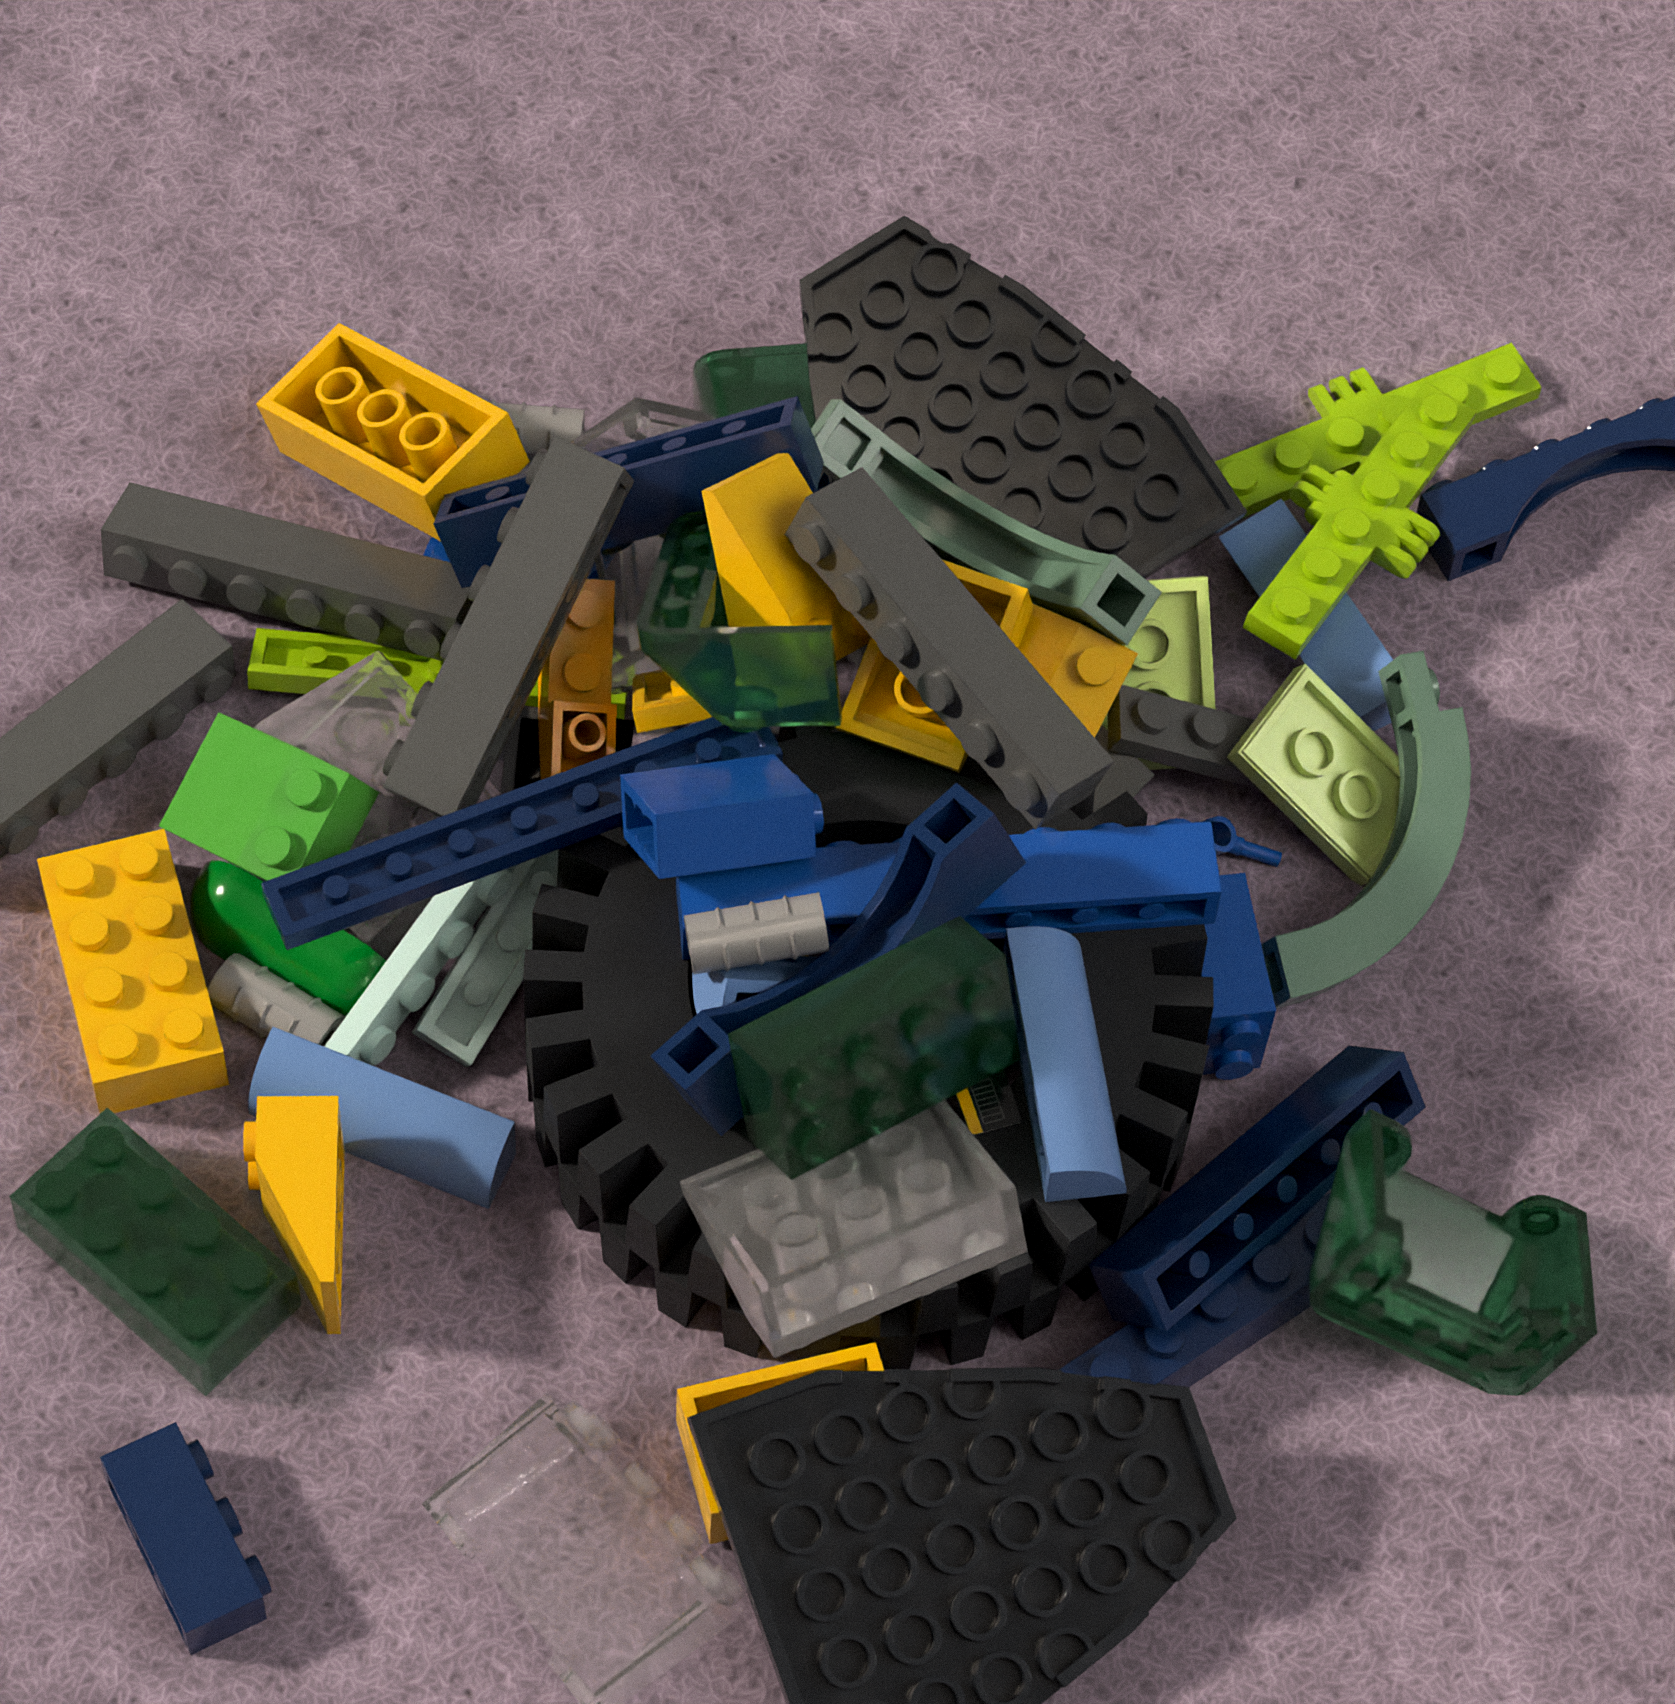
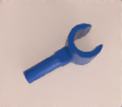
(1228, 841)

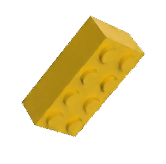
(388, 427)
(133, 972)

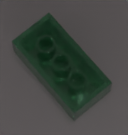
(875, 1047)
(156, 1251)

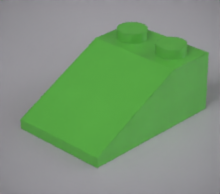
(266, 802)

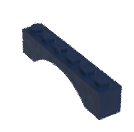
(1489, 507)
(941, 871)

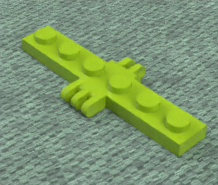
(1360, 419)
(1360, 520)
(305, 660)

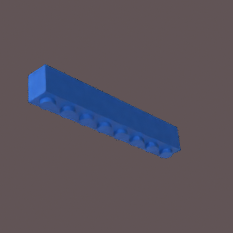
(1070, 881)

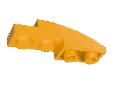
(576, 685)

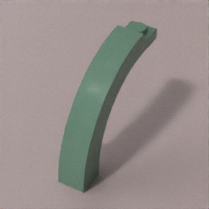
(968, 532)
(1419, 853)

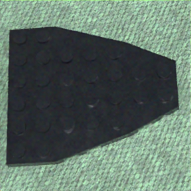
(1008, 400)
(957, 1525)

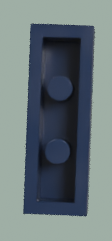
(187, 1536)

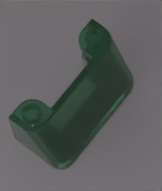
(1446, 1278)

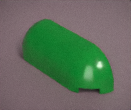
(235, 919)

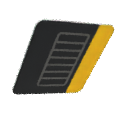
(989, 1104)

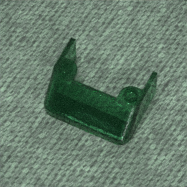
(735, 673)

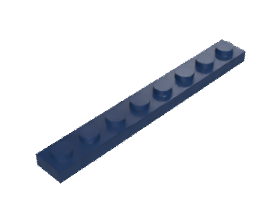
(487, 835)

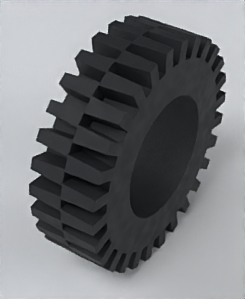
(614, 988)

